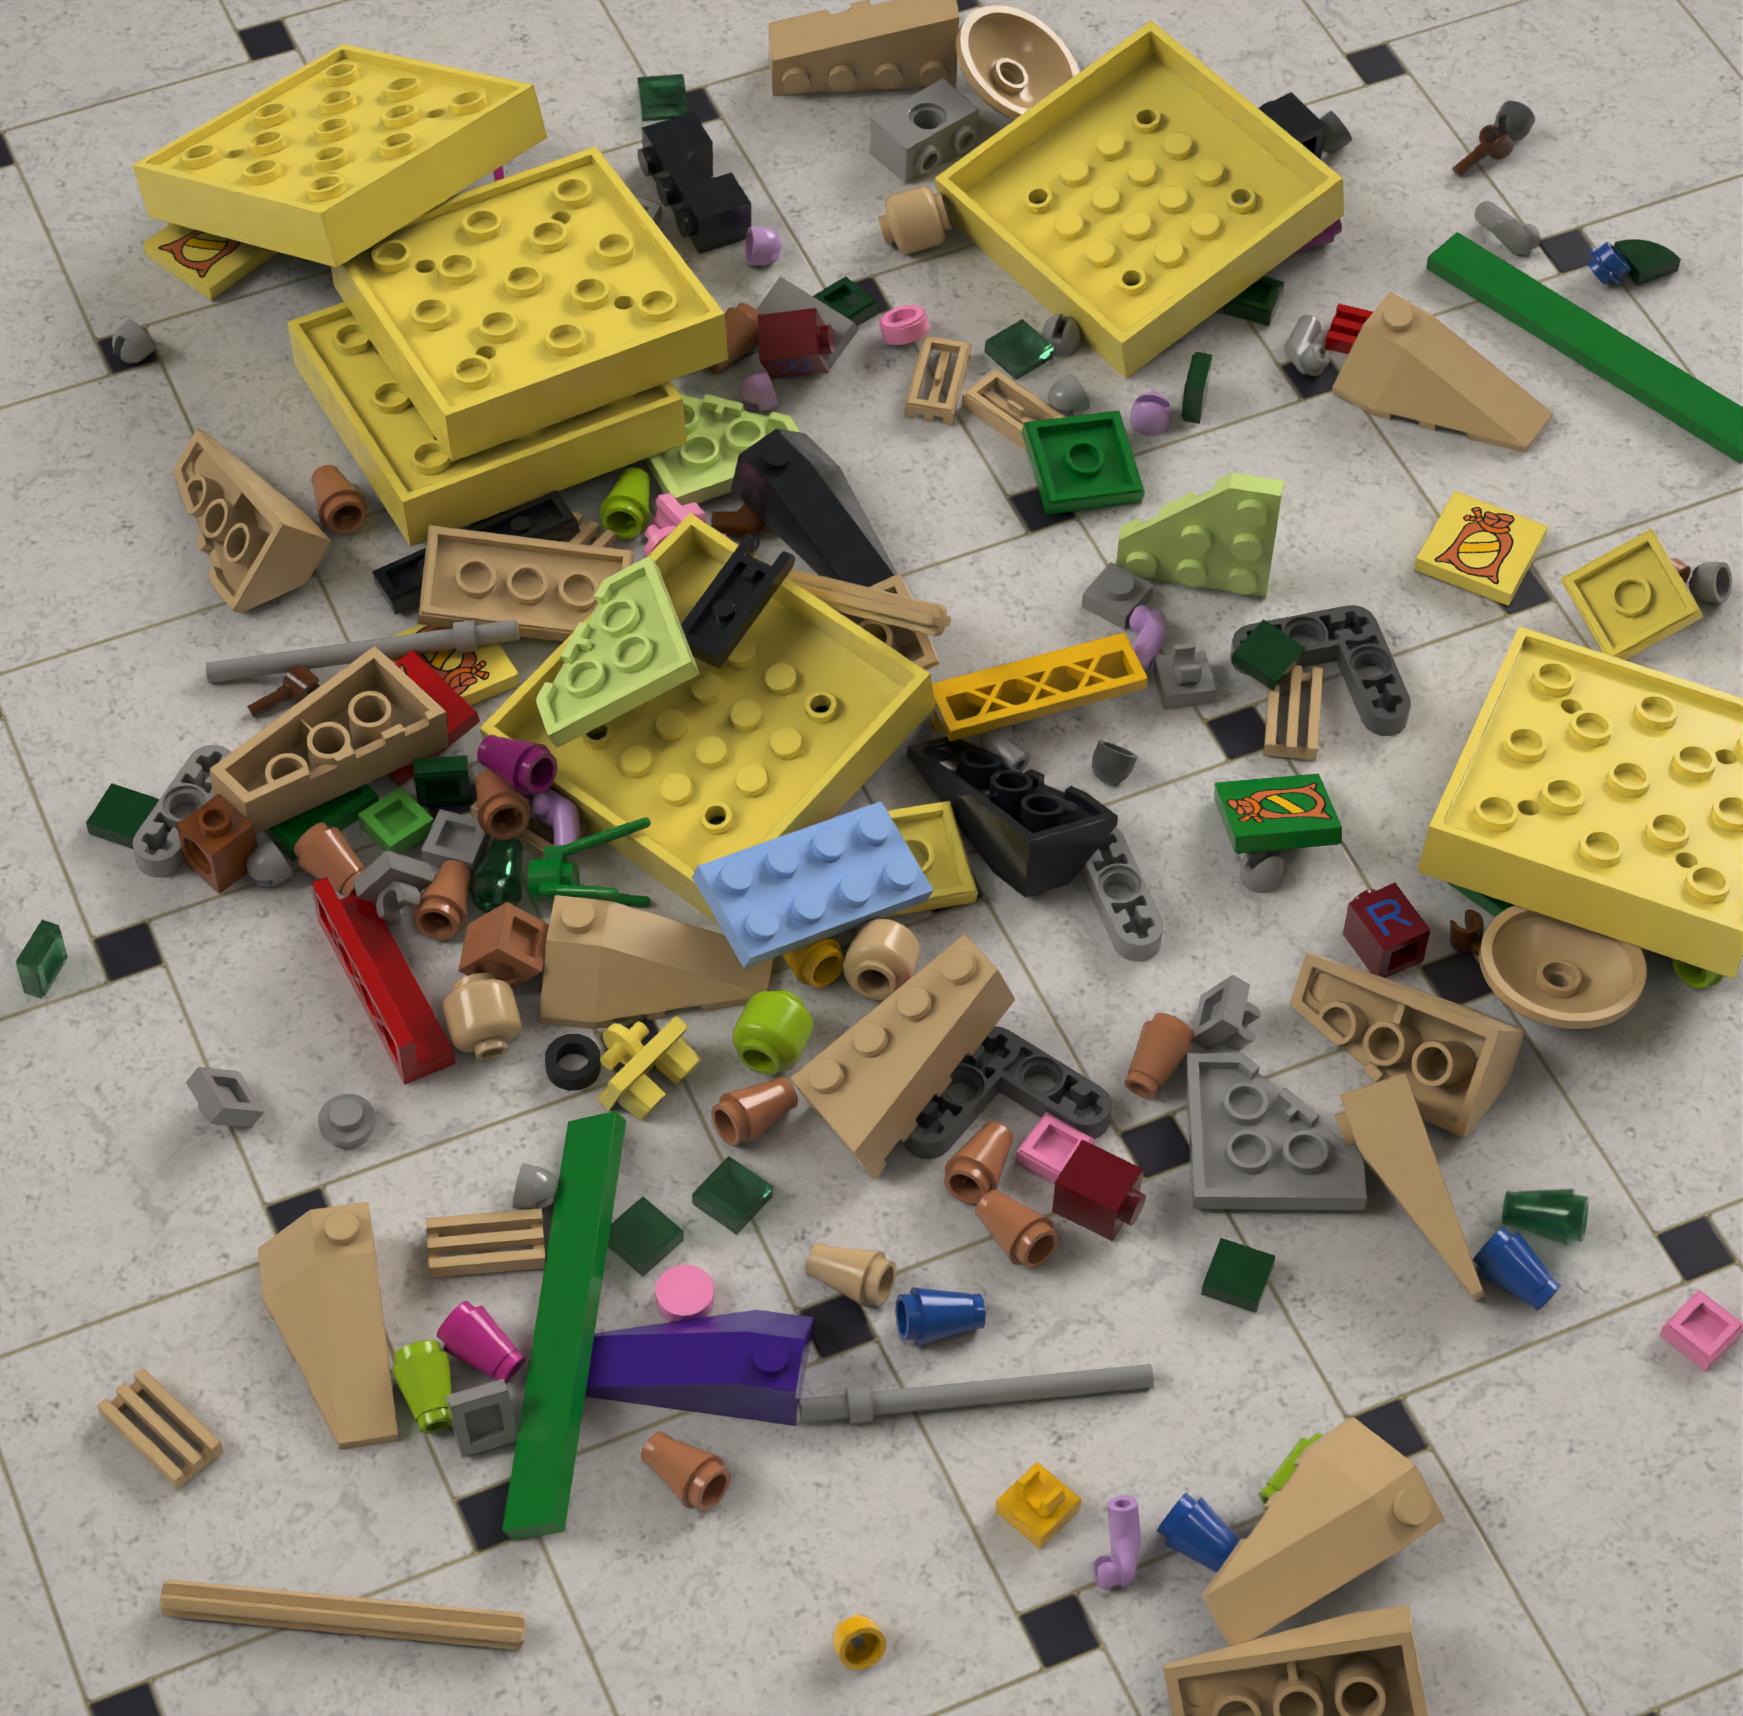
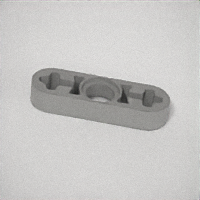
(183, 789)
(1116, 912)

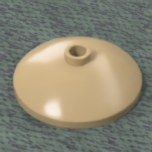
(1012, 58)
(1560, 970)

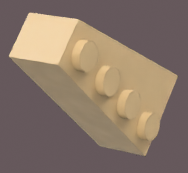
(865, 48)
(332, 742)
(903, 1052)

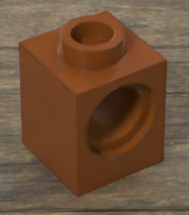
(217, 843)

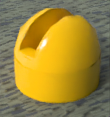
(865, 1655)

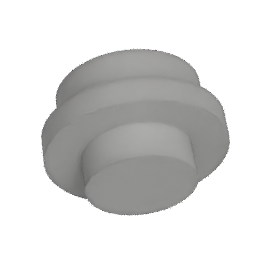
(347, 1121)

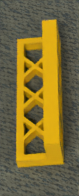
(1036, 687)

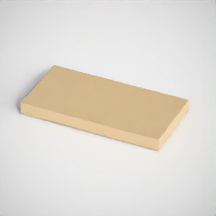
(513, 577)

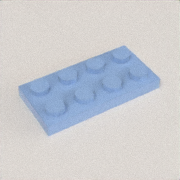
(812, 884)

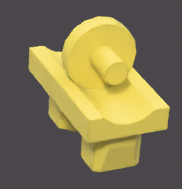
(631, 1085)

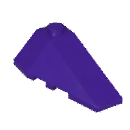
(713, 1365)

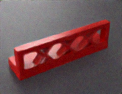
(383, 983)

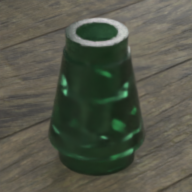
(498, 876)
(1547, 1213)

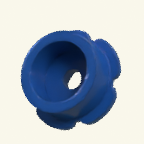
(1608, 264)

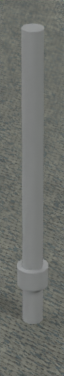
(463, 637)
(861, 1404)

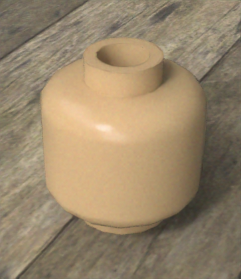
(915, 220)
(881, 958)
(482, 1015)

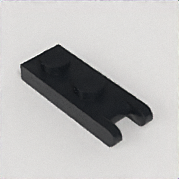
(733, 602)

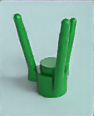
(562, 878)

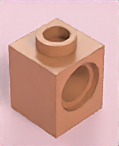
(505, 944)

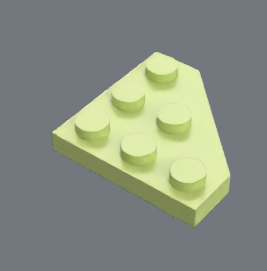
(715, 437)
(1209, 539)
(619, 657)

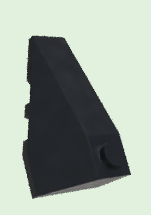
(811, 507)
(1014, 821)

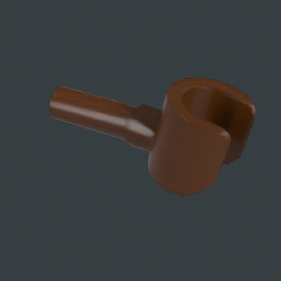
(1487, 146)
(297, 683)
(1467, 939)

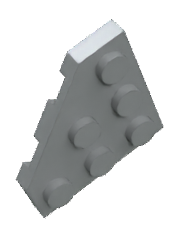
(1262, 1143)

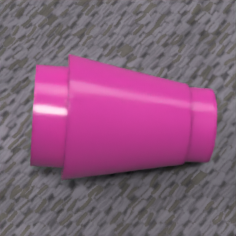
(478, 1341)

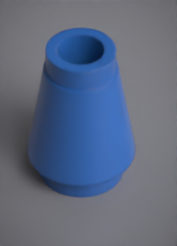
(1516, 1268)
(937, 1314)
(1198, 1532)

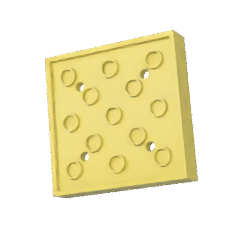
(340, 153)
(1140, 198)
(531, 304)
(412, 468)
(737, 735)
(1602, 802)

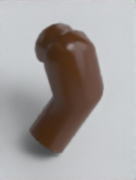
(738, 522)

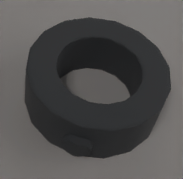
(568, 1045)

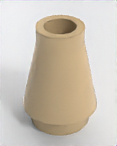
(856, 1273)

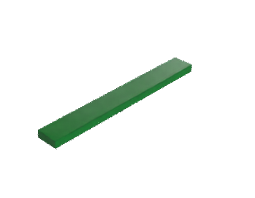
(1591, 343)
(565, 1328)

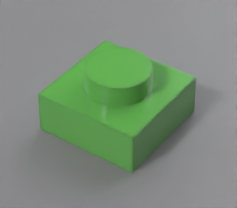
(396, 822)

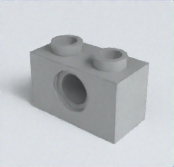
(924, 131)

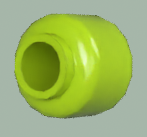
(772, 1032)

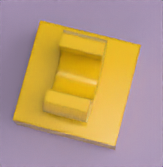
(1038, 1505)

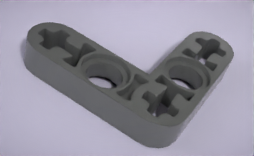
(1349, 652)
(1008, 1077)

